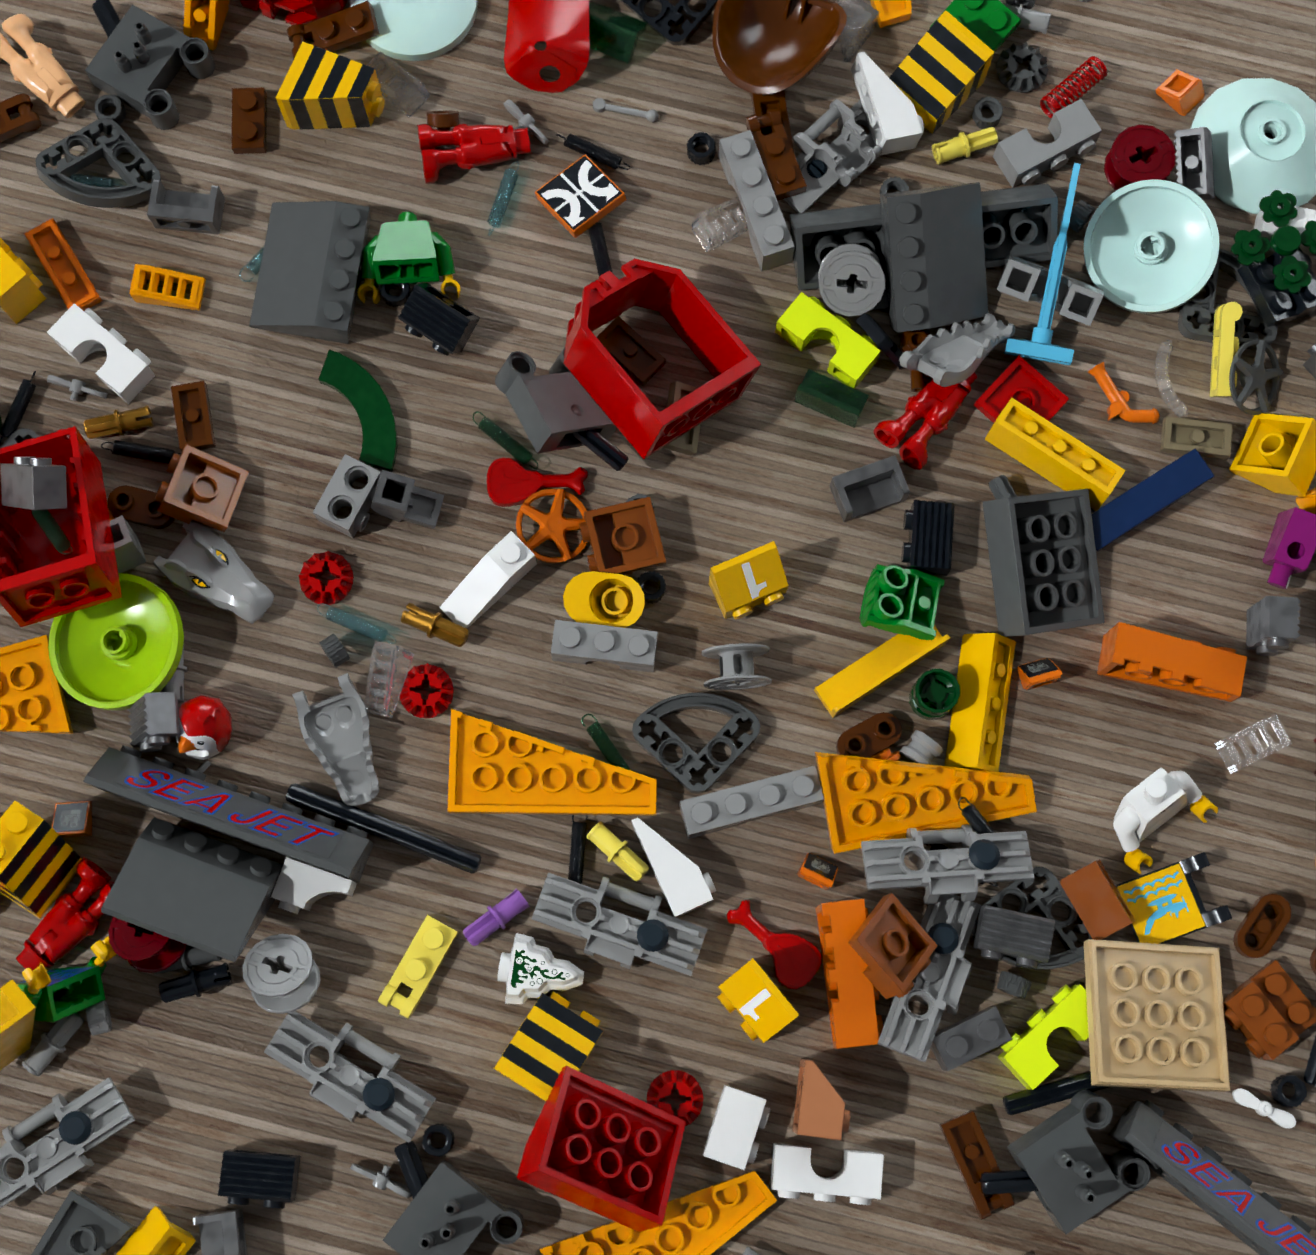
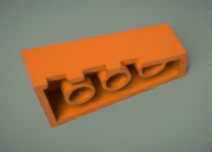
(1171, 662)
(848, 990)

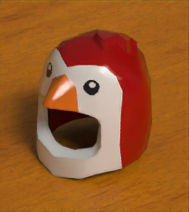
(203, 726)

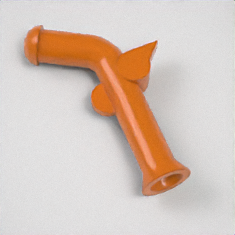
(1120, 398)

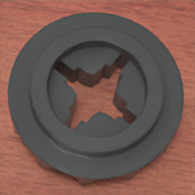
(1025, 80)

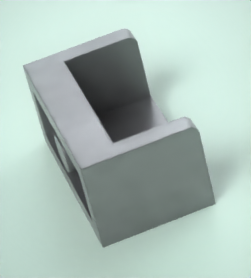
(186, 209)
(869, 488)
(222, 1232)

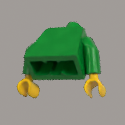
(406, 254)
(68, 989)

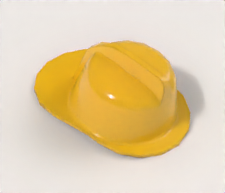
(604, 599)

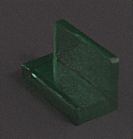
(613, 32)
(831, 398)

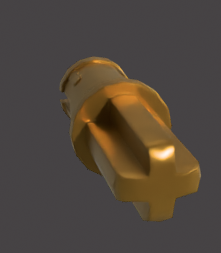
(117, 422)
(434, 625)

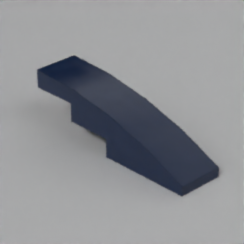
(1149, 498)

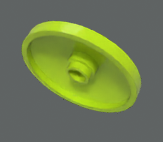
(118, 647)

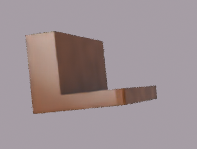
(1097, 900)

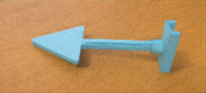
(1040, 344)

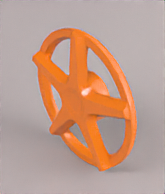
(551, 524)

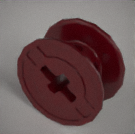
(1139, 144)
(142, 950)

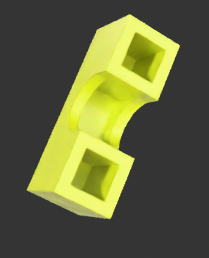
(809, 321)
(1028, 1053)

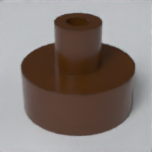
(443, 119)

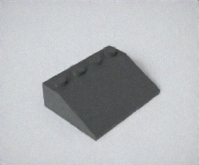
(934, 256)
(311, 269)
(1043, 562)
(193, 889)

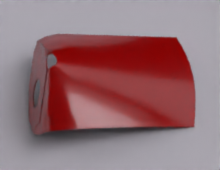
(563, 29)

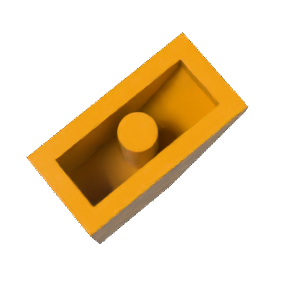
(205, 20)

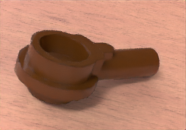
(909, 341)

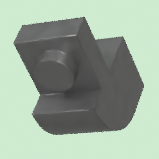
(401, 500)

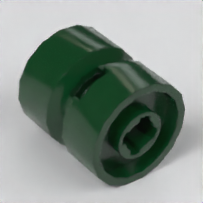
(934, 694)

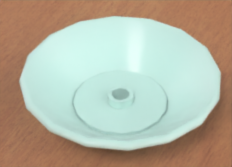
(1246, 160)

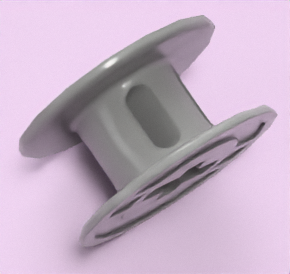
(864, 292)
(736, 666)
(281, 973)

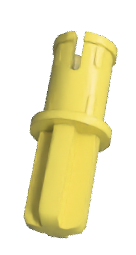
(963, 145)
(617, 851)

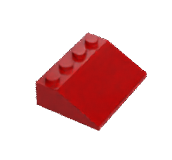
(604, 1151)

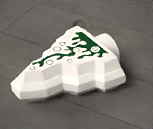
(534, 971)

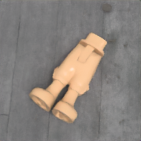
(41, 70)

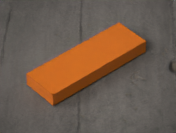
(62, 265)

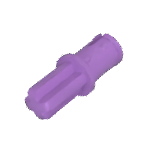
(495, 918)

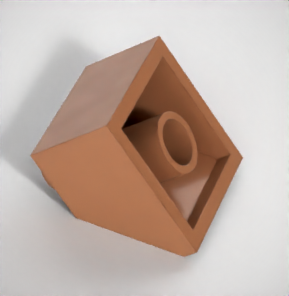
(818, 1106)

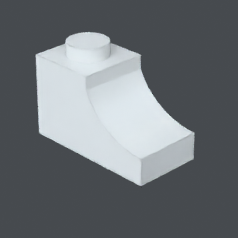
(303, 884)

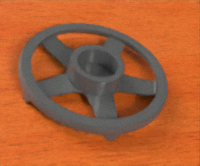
(1255, 376)

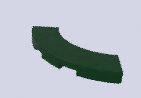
(371, 405)

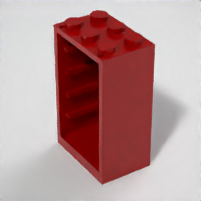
(35, 576)

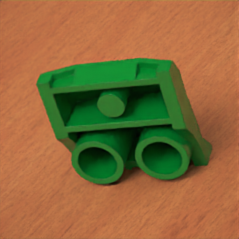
(901, 601)

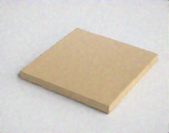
(1155, 1016)

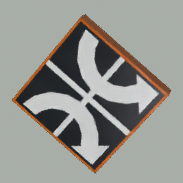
(580, 196)

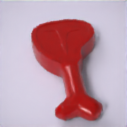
(511, 484)
(793, 956)

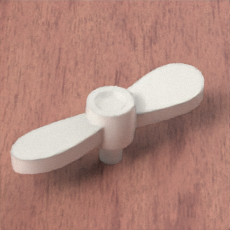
(1264, 1108)

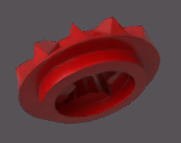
(335, 589)
(437, 701)
(686, 1085)

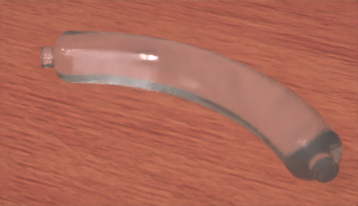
(1163, 381)

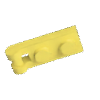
(1224, 348)
(418, 965)

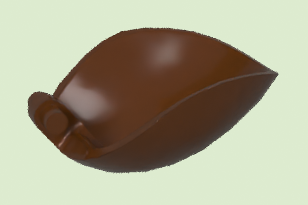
(774, 42)

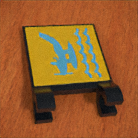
(1169, 903)

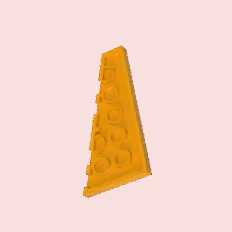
(30, 691)
(519, 774)
(886, 797)
(691, 1223)

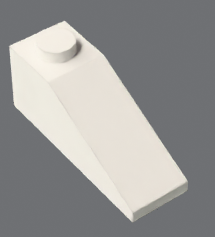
(886, 107)
(489, 580)
(677, 875)

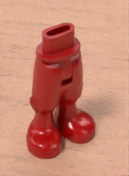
(478, 146)
(932, 404)
(65, 923)

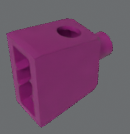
(1292, 531)

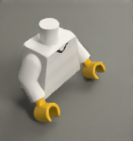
(1151, 806)

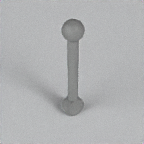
(599, 106)

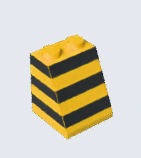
(943, 70)
(329, 91)
(33, 860)
(548, 1042)

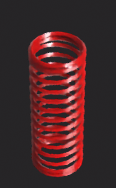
(1050, 100)

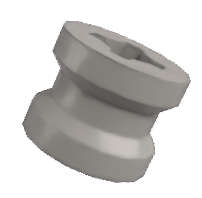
(920, 749)

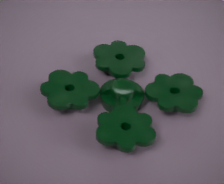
(1284, 241)

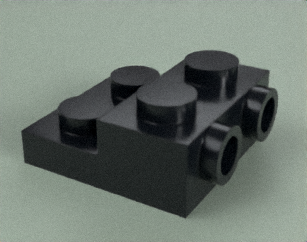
(1274, 304)

